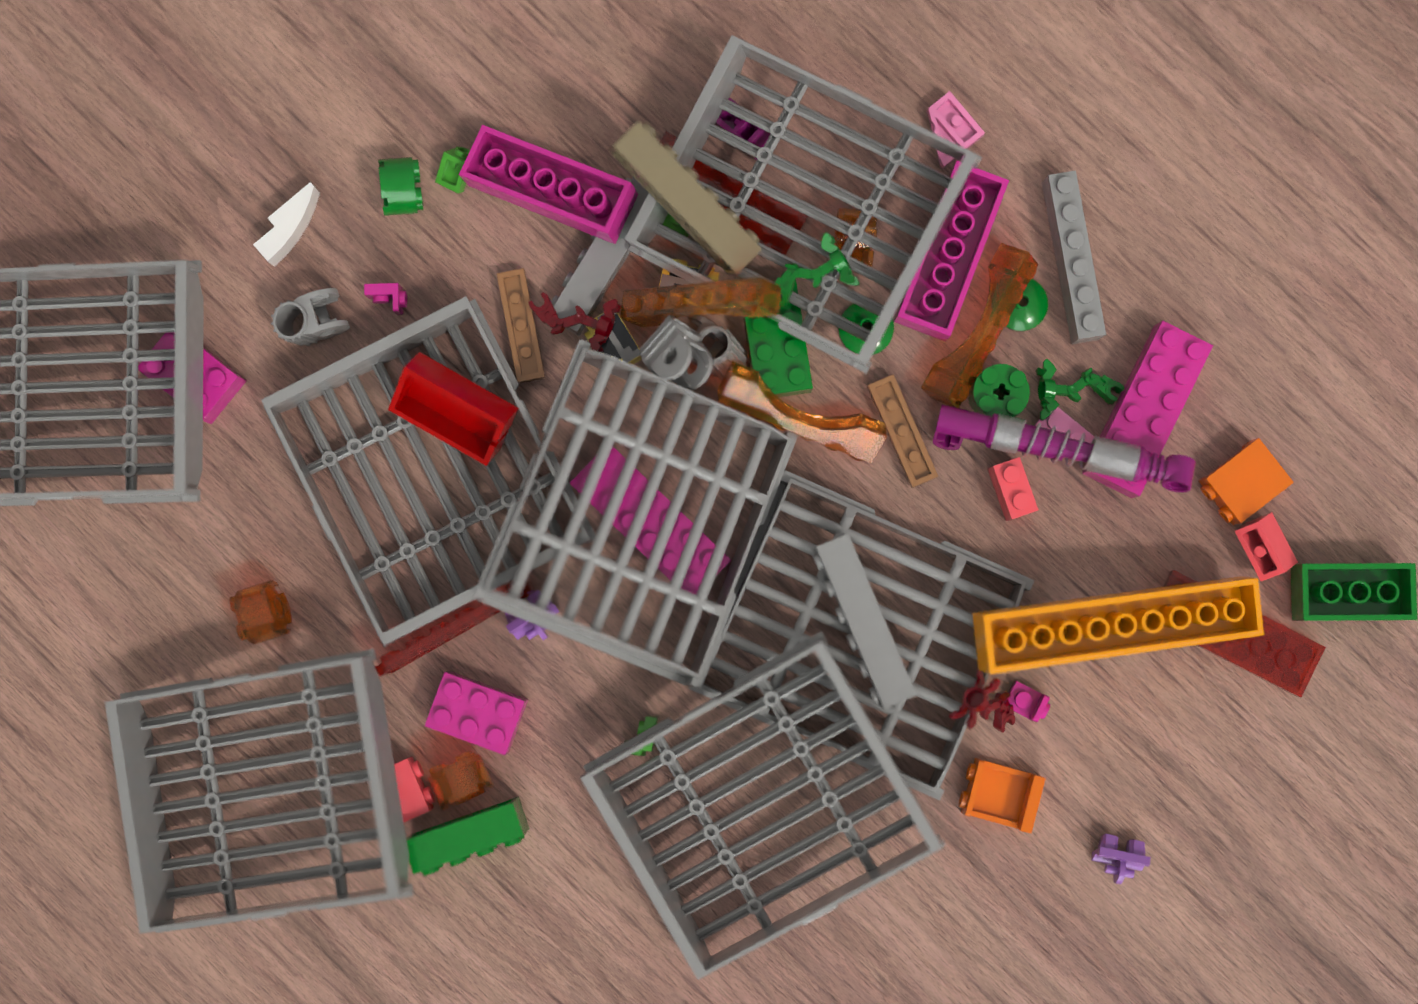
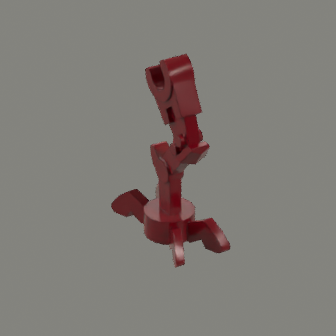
(602, 326)
(976, 700)

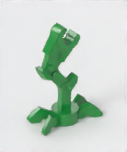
(837, 261)
(1048, 389)

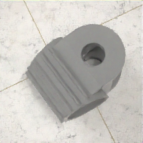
(310, 306)
(724, 343)
(671, 351)

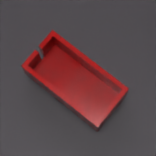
(452, 408)

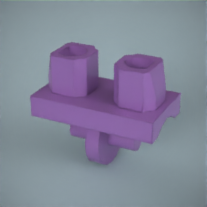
(520, 627)
(1133, 858)

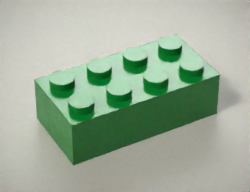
(778, 355)
(1353, 591)
(466, 835)

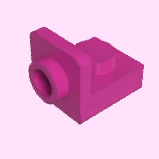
(383, 292)
(1028, 702)

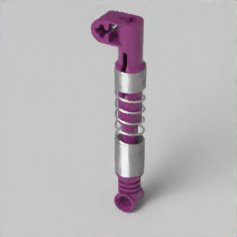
(1101, 455)

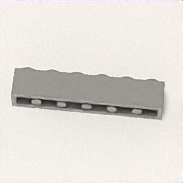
(1073, 257)
(596, 269)
(865, 622)

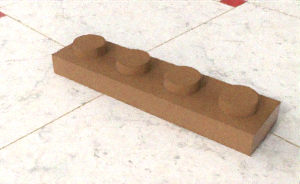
(521, 325)
(902, 431)

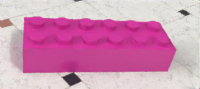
(549, 184)
(948, 268)
(1154, 396)
(652, 523)

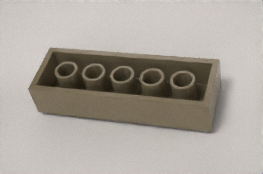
(685, 198)

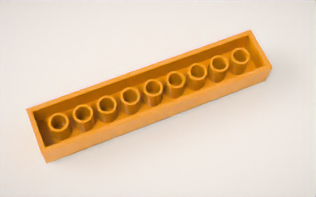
(1117, 624)

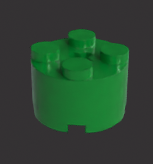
(398, 186)
(1009, 381)

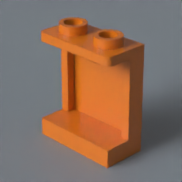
(1245, 482)
(1002, 795)

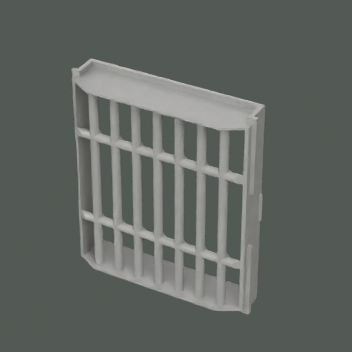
(702, 124)
(372, 358)
(186, 382)
(721, 609)
(808, 610)
(144, 810)
(649, 865)

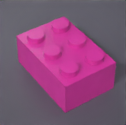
(219, 380)
(476, 712)

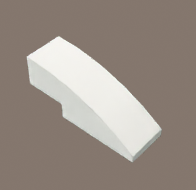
(288, 224)

